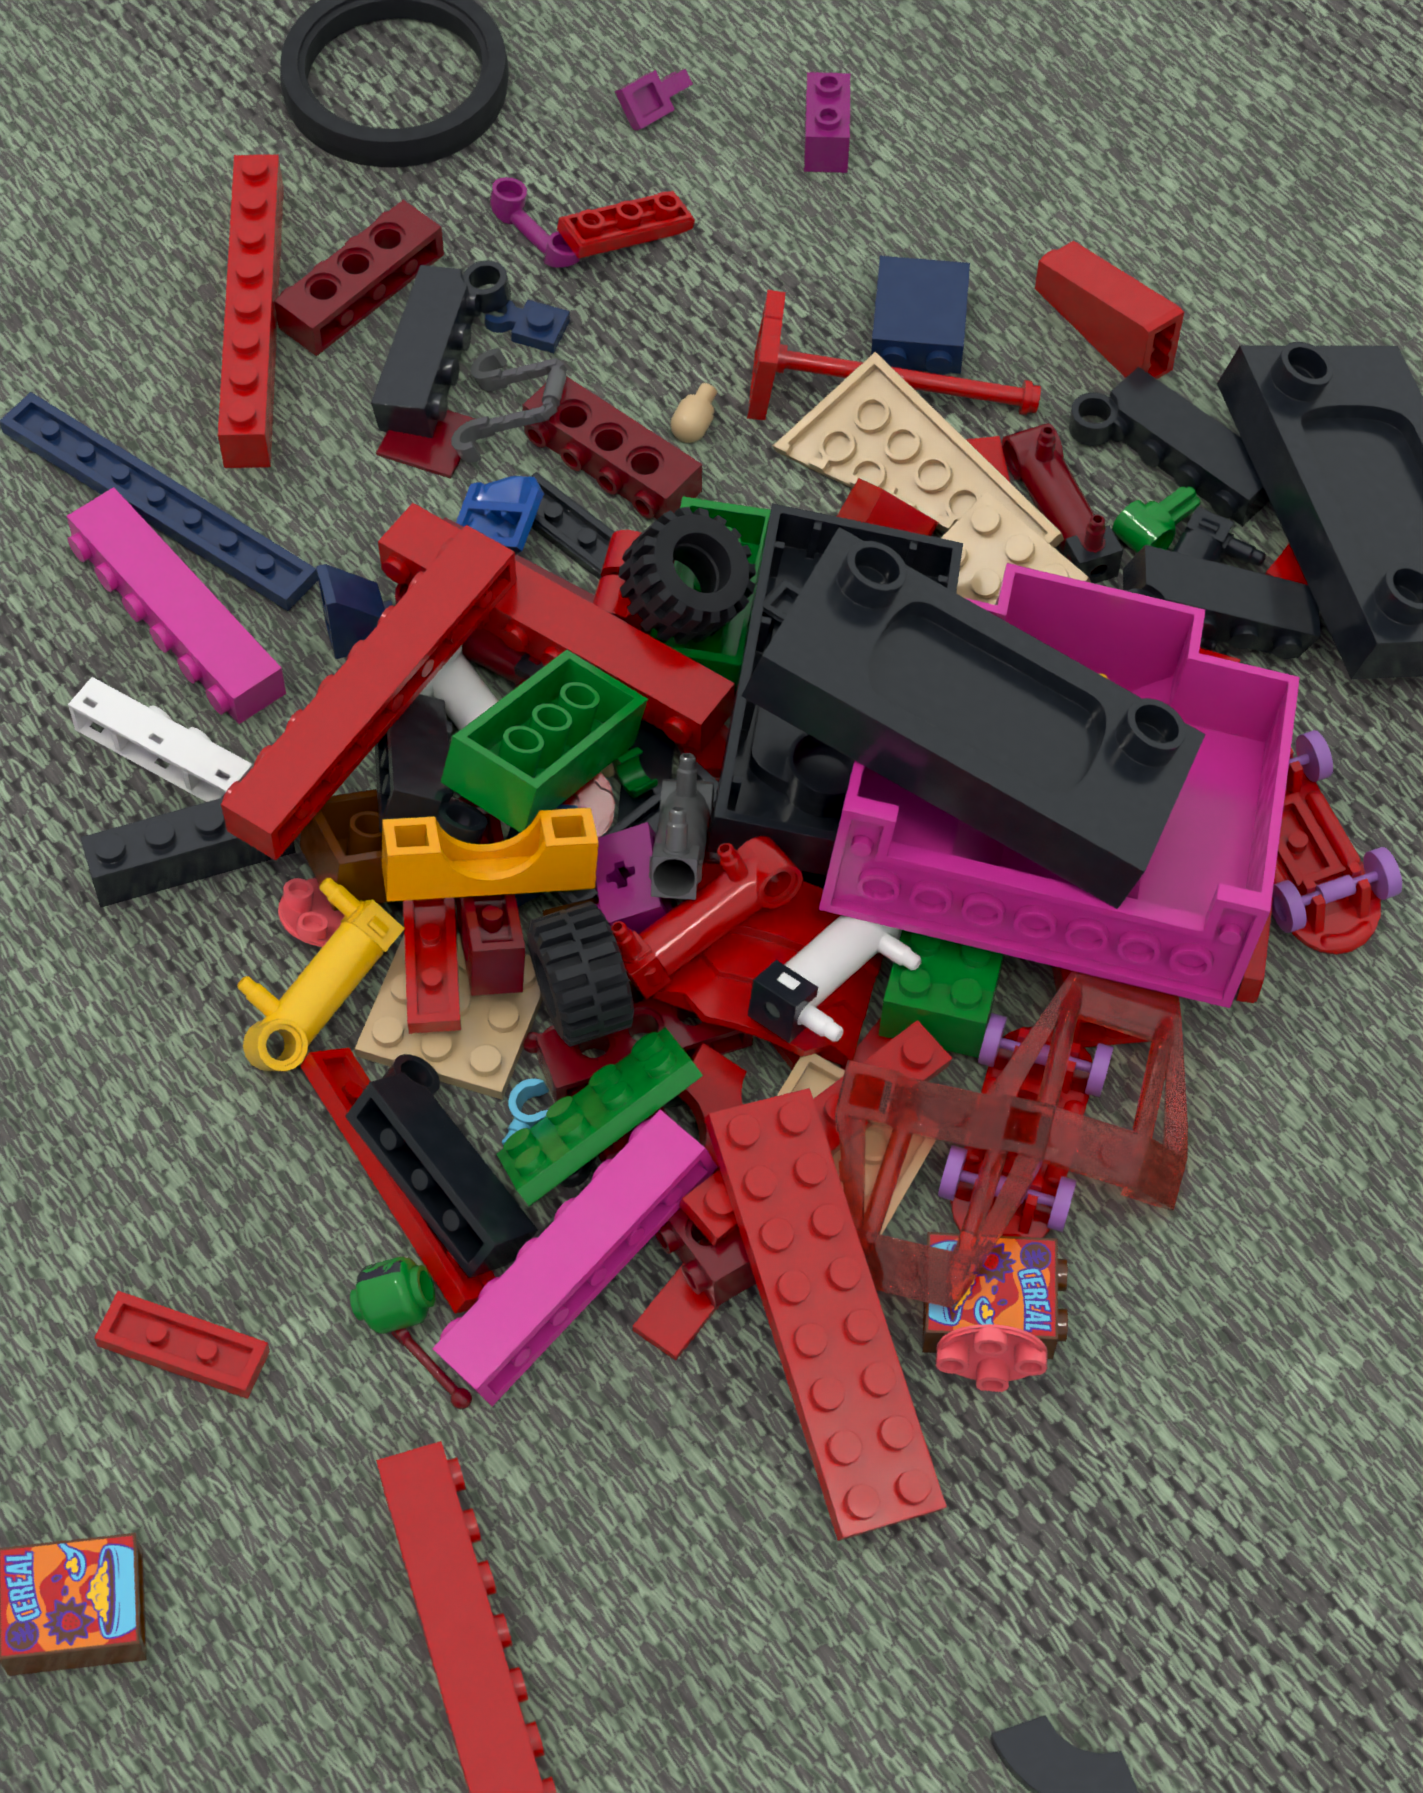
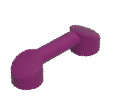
(508, 205)

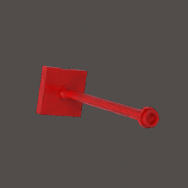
(774, 357)

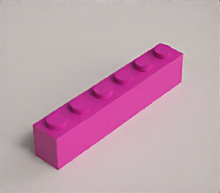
(176, 606)
(574, 1257)

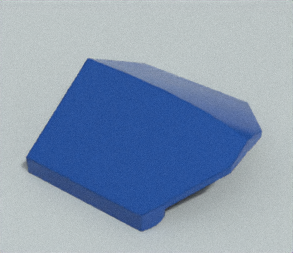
(503, 509)

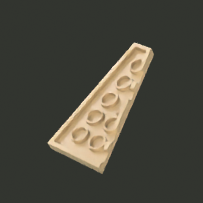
(897, 441)

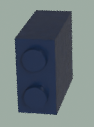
(921, 314)

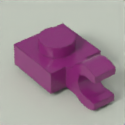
(648, 96)

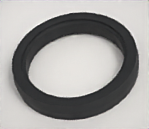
(400, 145)

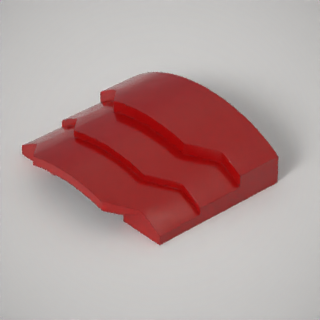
(721, 978)

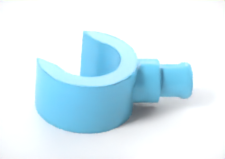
(518, 1096)

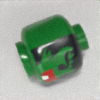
(393, 1295)

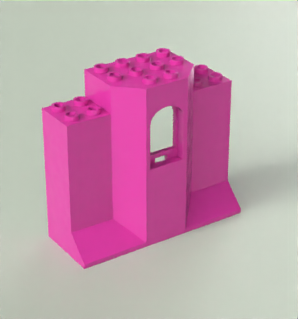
(1212, 871)

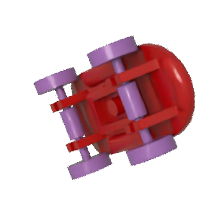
(1319, 880)
(1051, 1191)

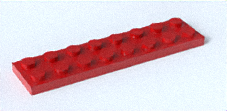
(824, 1314)

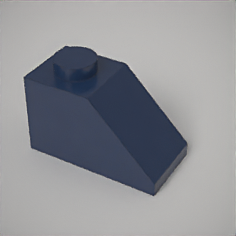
(349, 607)

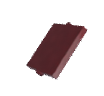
(426, 453)

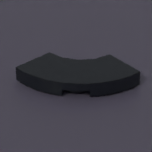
(1051, 1764)

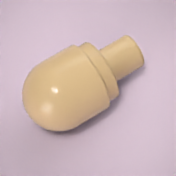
(694, 415)

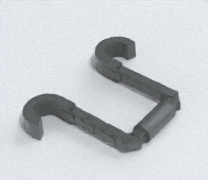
(491, 378)

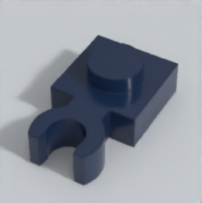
(533, 326)

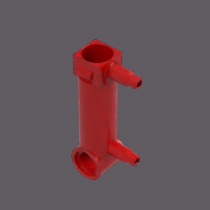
(752, 879)

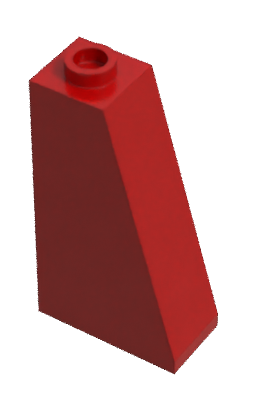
(1111, 310)

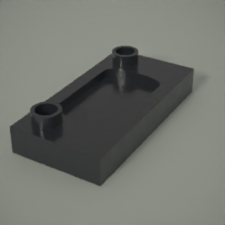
(1344, 472)
(977, 717)
(772, 773)

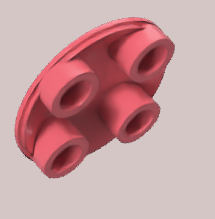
(307, 912)
(991, 1355)

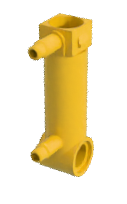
(323, 984)

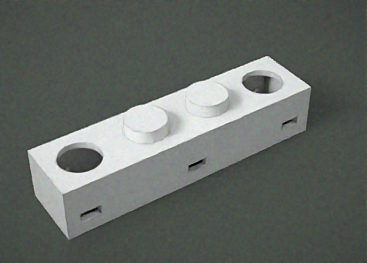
(150, 734)

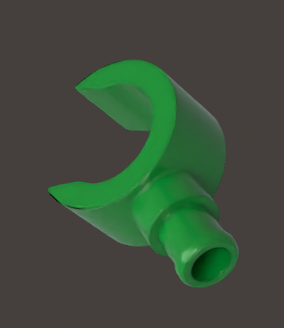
(632, 774)

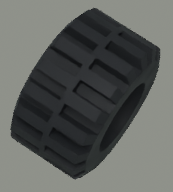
(709, 553)
(580, 973)

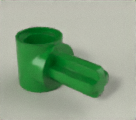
(1154, 522)

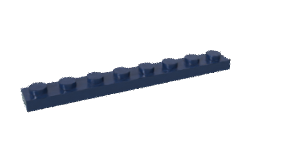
(160, 501)

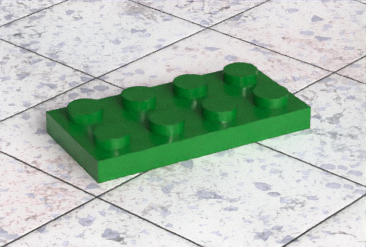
(597, 1115)

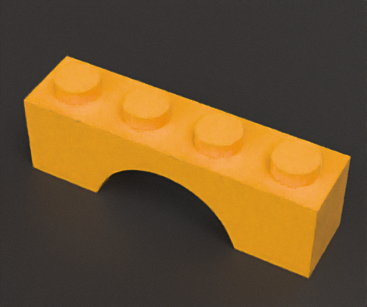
(548, 856)

